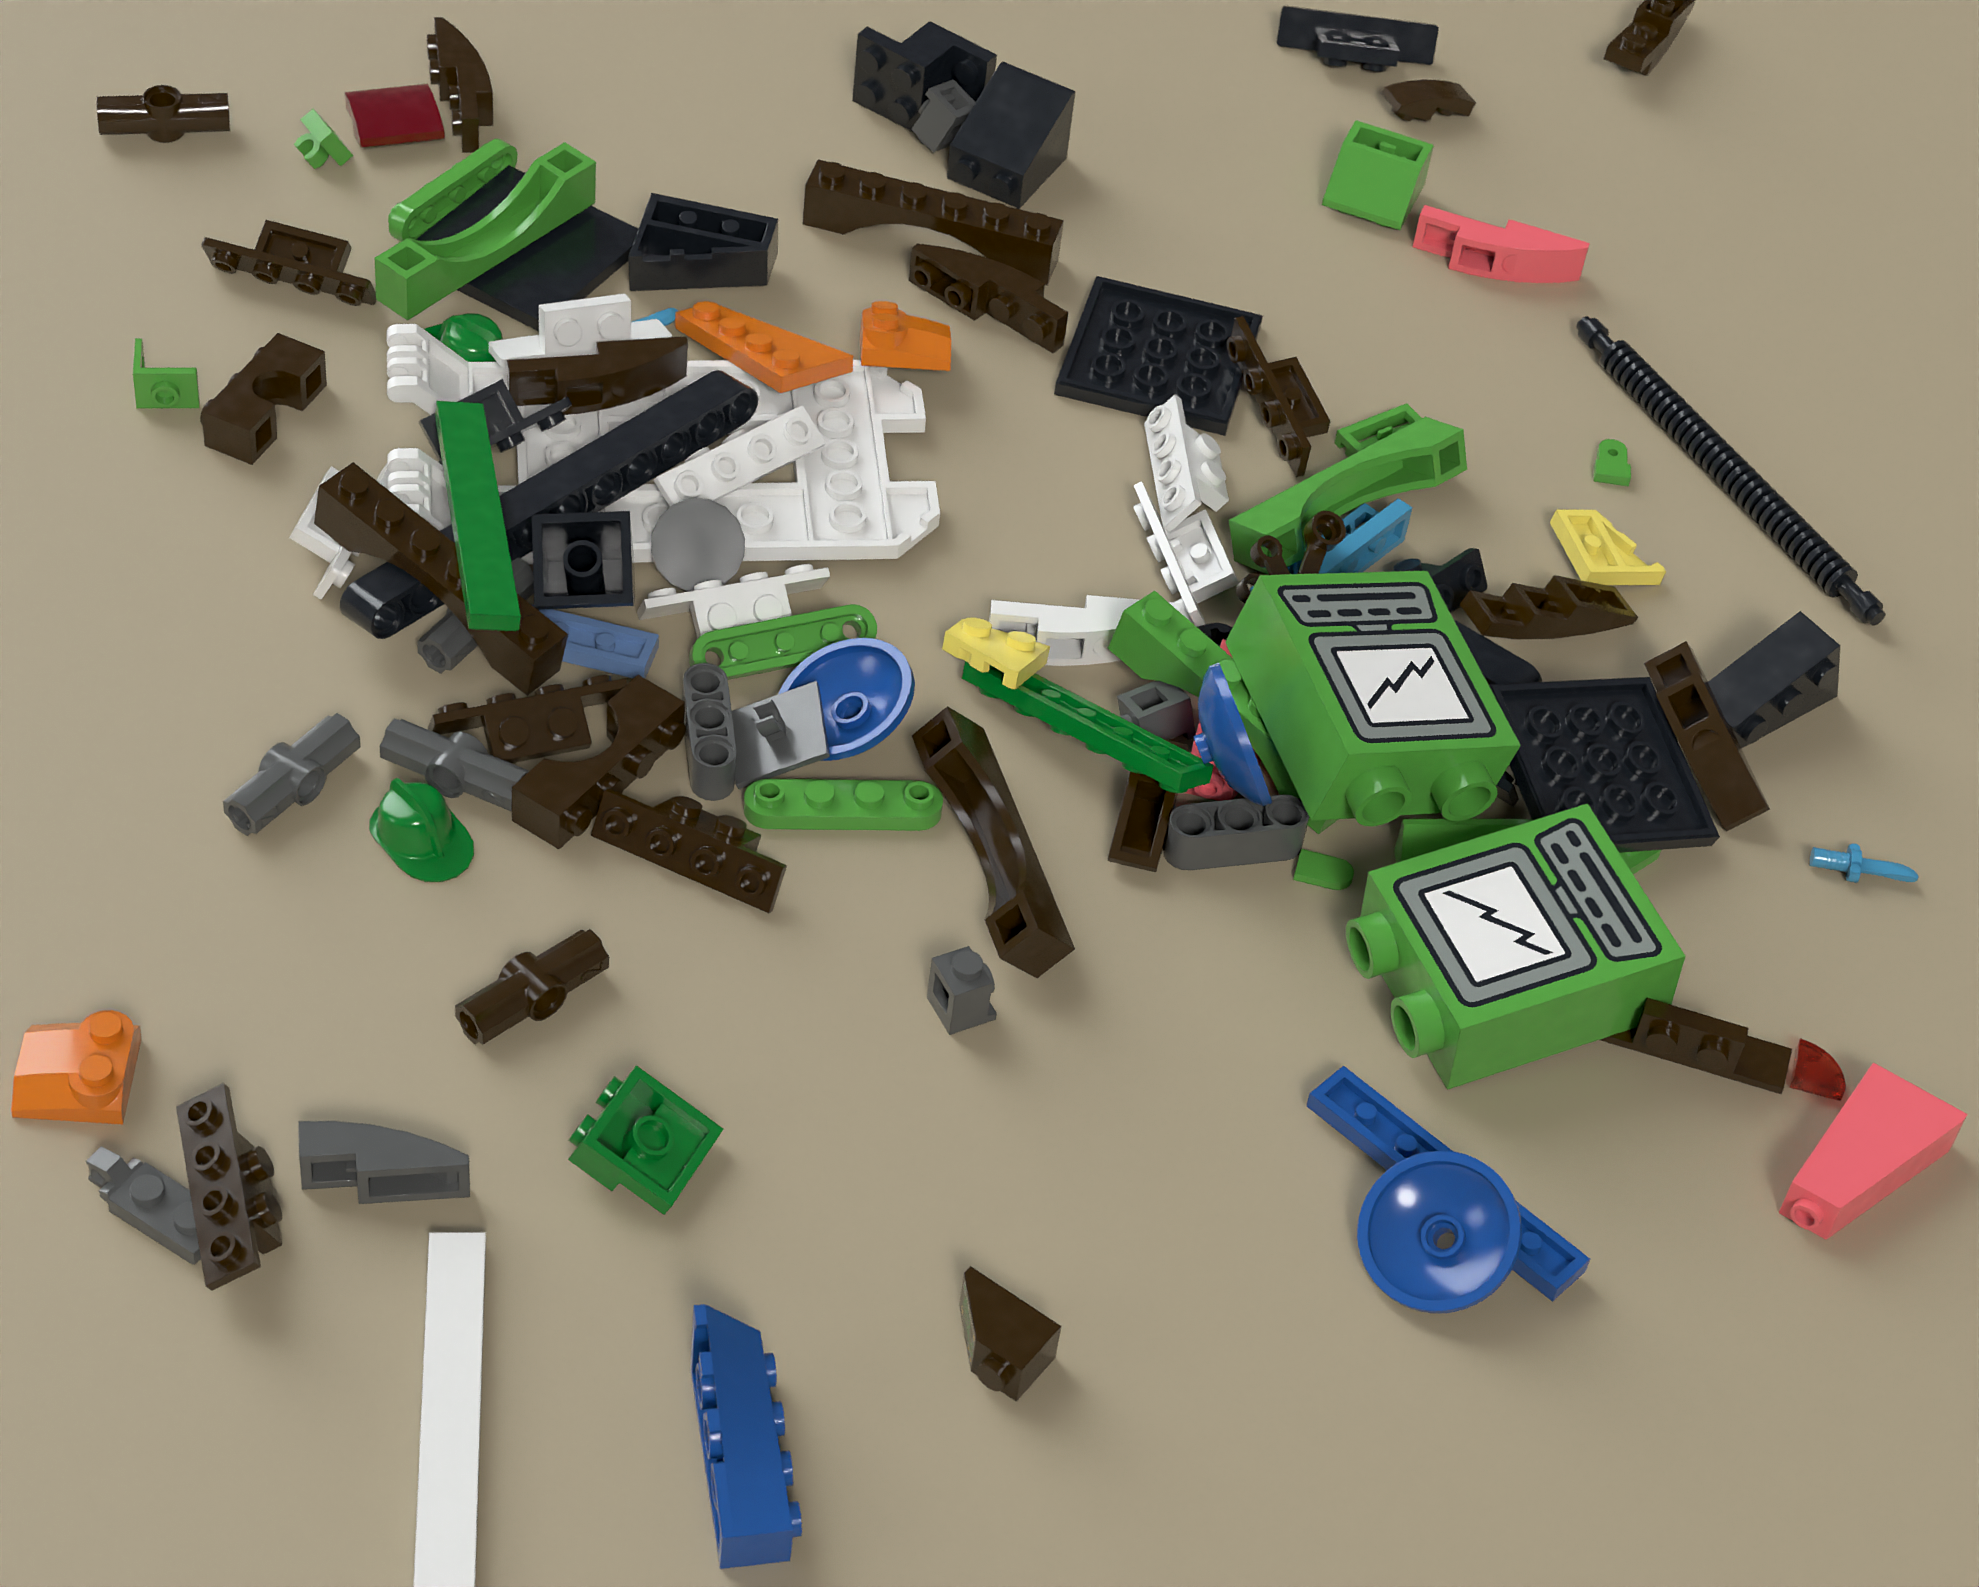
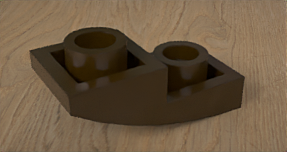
(1426, 96)

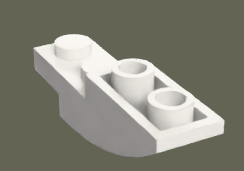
(1072, 633)

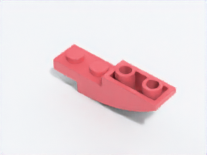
(1498, 253)

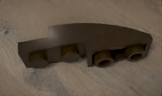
(1649, 35)
(461, 81)
(990, 287)
(594, 382)
(1706, 736)

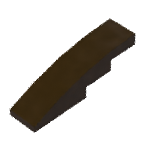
(1558, 611)

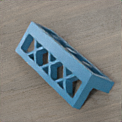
(1369, 542)

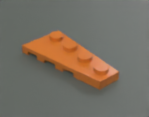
(761, 349)

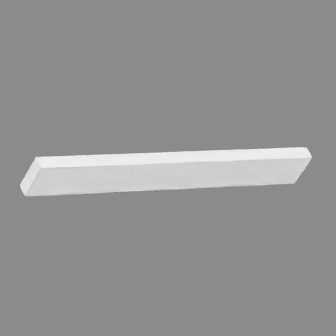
(450, 1411)

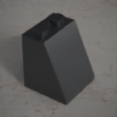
(1013, 136)
(583, 560)

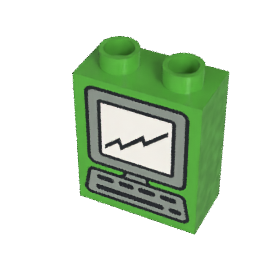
(1371, 696)
(1513, 946)

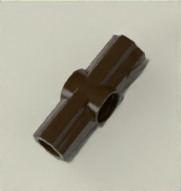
(163, 113)
(532, 986)

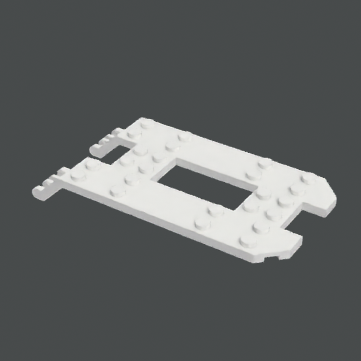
(831, 512)

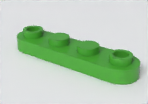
(450, 189)
(780, 641)
(843, 804)

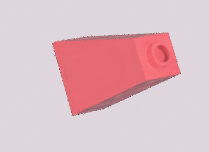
(1869, 1151)

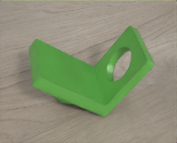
(163, 385)

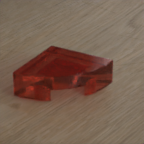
(1817, 1072)

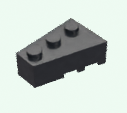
(700, 247)
(1778, 679)

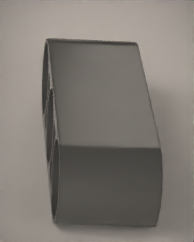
(709, 732)
(1235, 833)

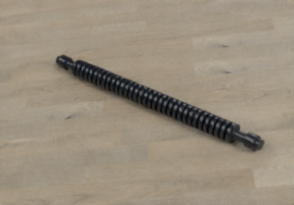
(1731, 471)

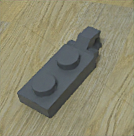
(147, 1201)

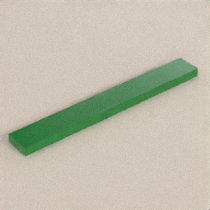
(477, 517)

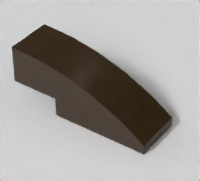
(1142, 822)

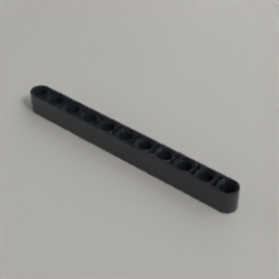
(579, 483)

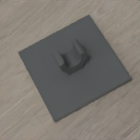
(779, 734)

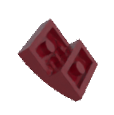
(394, 115)

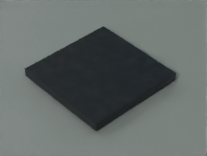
(552, 269)
(1150, 344)
(1609, 750)

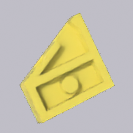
(1601, 551)
(981, 646)

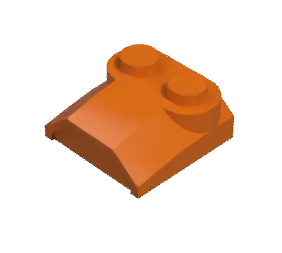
(903, 340)
(77, 1070)

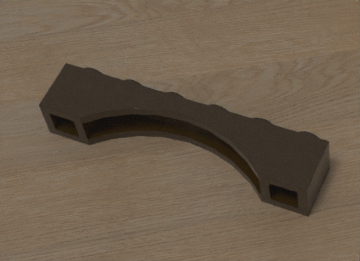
(851, 199)
(376, 522)
(1021, 904)

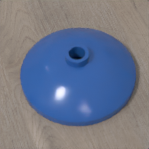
(862, 690)
(1226, 739)
(1417, 1205)

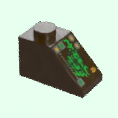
(1004, 1336)

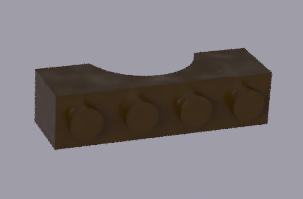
(563, 797)

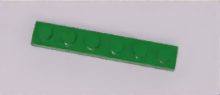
(1098, 728)

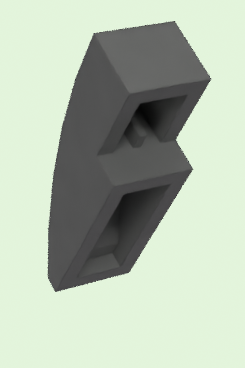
(380, 1162)

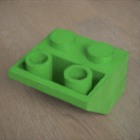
(1378, 175)

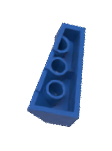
(741, 1442)

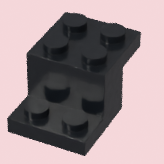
(896, 75)

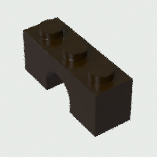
(244, 413)

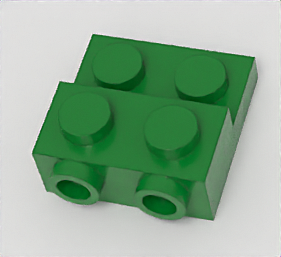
(643, 1140)

